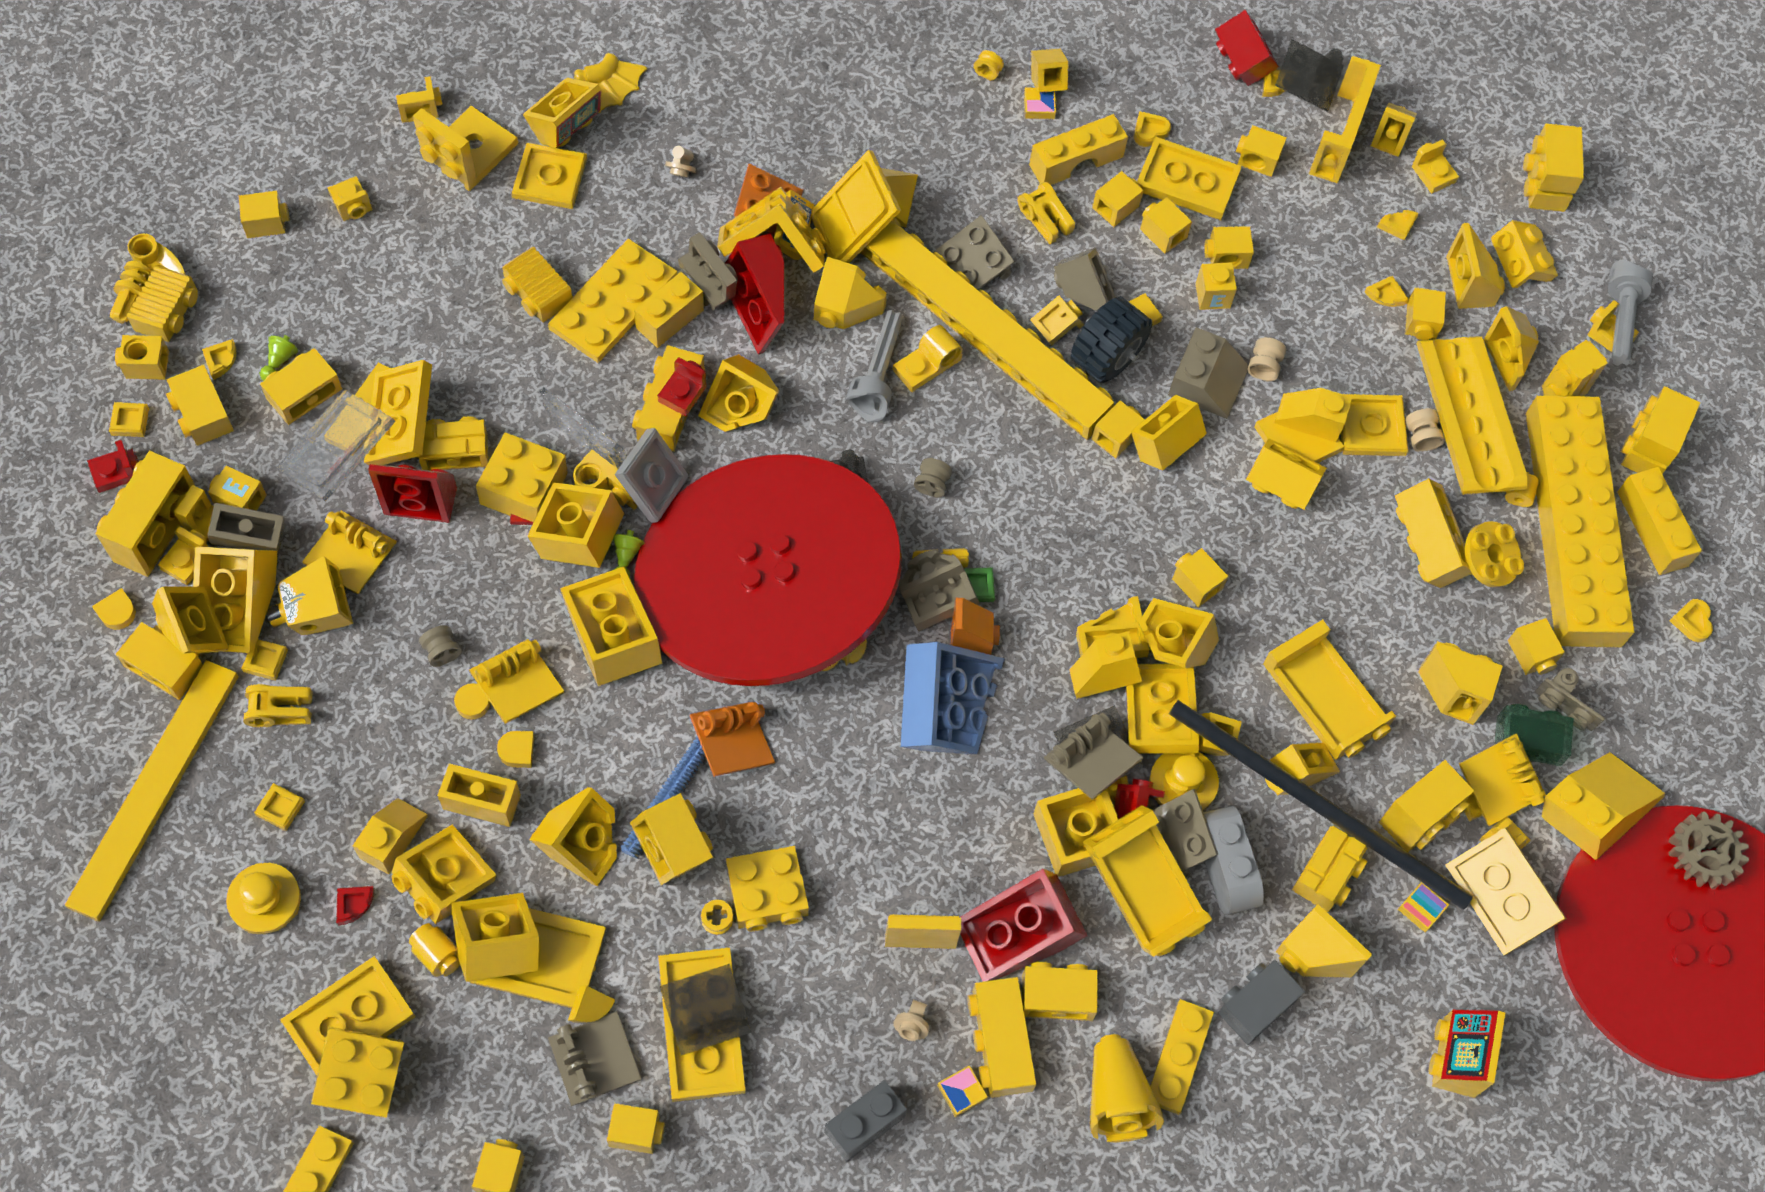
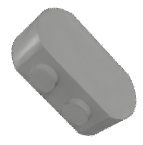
(1234, 869)

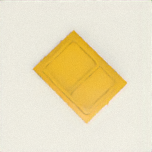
(855, 209)
(565, 961)

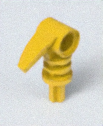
(138, 270)

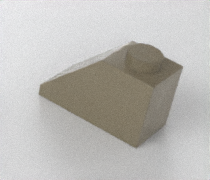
(1084, 279)

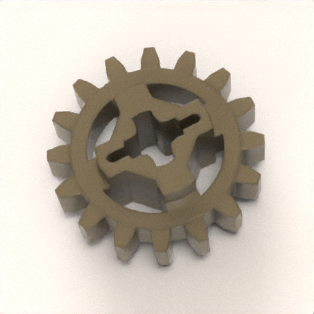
(1711, 865)

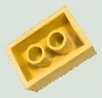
(144, 515)

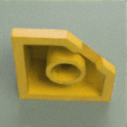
(846, 296)
(1511, 344)
(739, 395)
(1179, 633)
(580, 835)

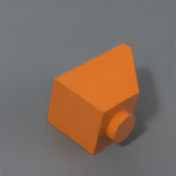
(973, 627)

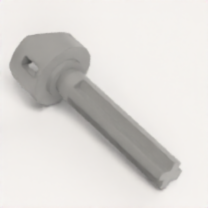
(1628, 286)
(870, 392)

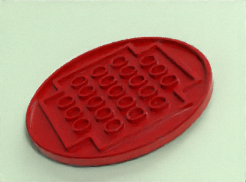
(769, 569)
(1665, 962)

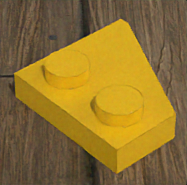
(1113, 623)

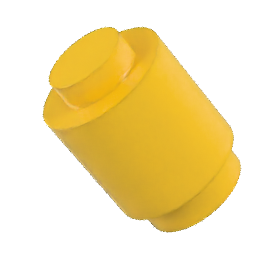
(434, 950)

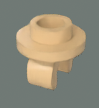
(912, 1025)

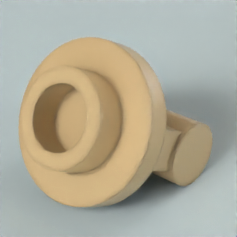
(681, 162)

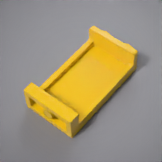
(1335, 148)
(1327, 692)
(1146, 882)

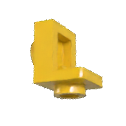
(1604, 325)
(194, 510)

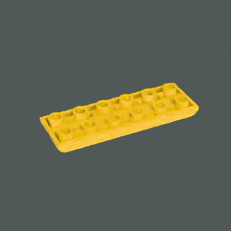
(1472, 415)

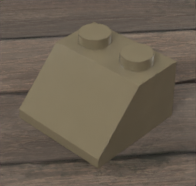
(1209, 373)

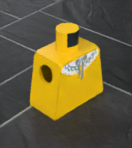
(312, 600)

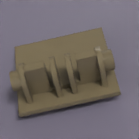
(977, 254)
(1556, 694)
(1093, 756)
(1186, 831)
(594, 1058)

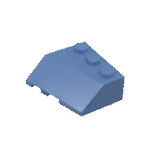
(946, 697)

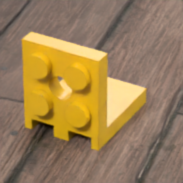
(451, 147)
(765, 213)

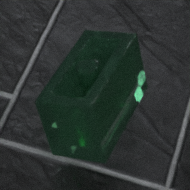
(1544, 734)

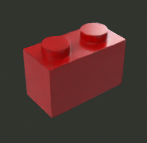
(1246, 49)

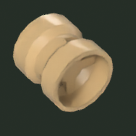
(1267, 357)
(1425, 430)

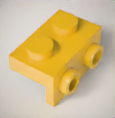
(1523, 253)

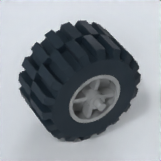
(1111, 339)

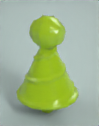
(279, 351)
(626, 548)

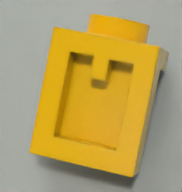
(413, 101)
(1433, 167)
(350, 199)
(1057, 319)
(180, 558)

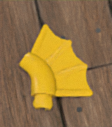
(614, 78)

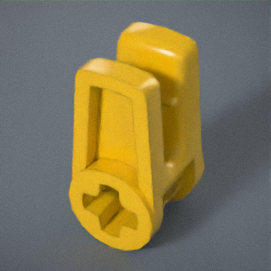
(1044, 204)
(264, 701)

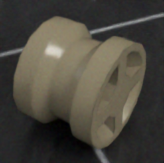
(933, 477)
(440, 645)

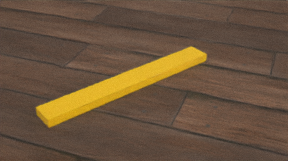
(151, 791)

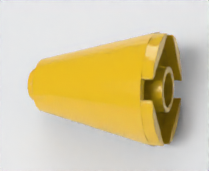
(1120, 1093)

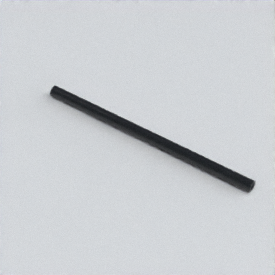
(1321, 805)

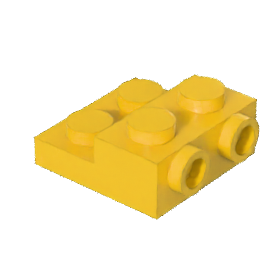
(441, 873)
(767, 888)

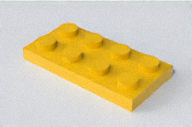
(606, 303)
(711, 1070)

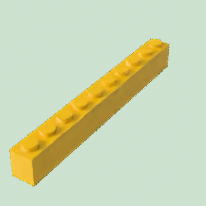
(989, 328)

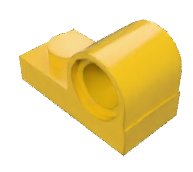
(934, 356)
(596, 467)

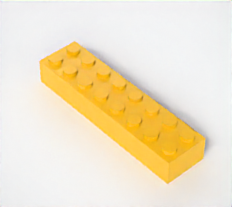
(1579, 522)

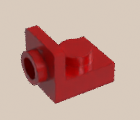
(683, 386)
(113, 468)
(1133, 796)

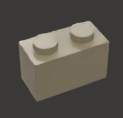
(245, 528)

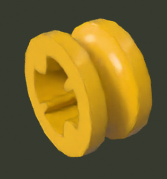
(988, 65)
(725, 923)

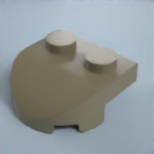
(709, 271)
(932, 587)

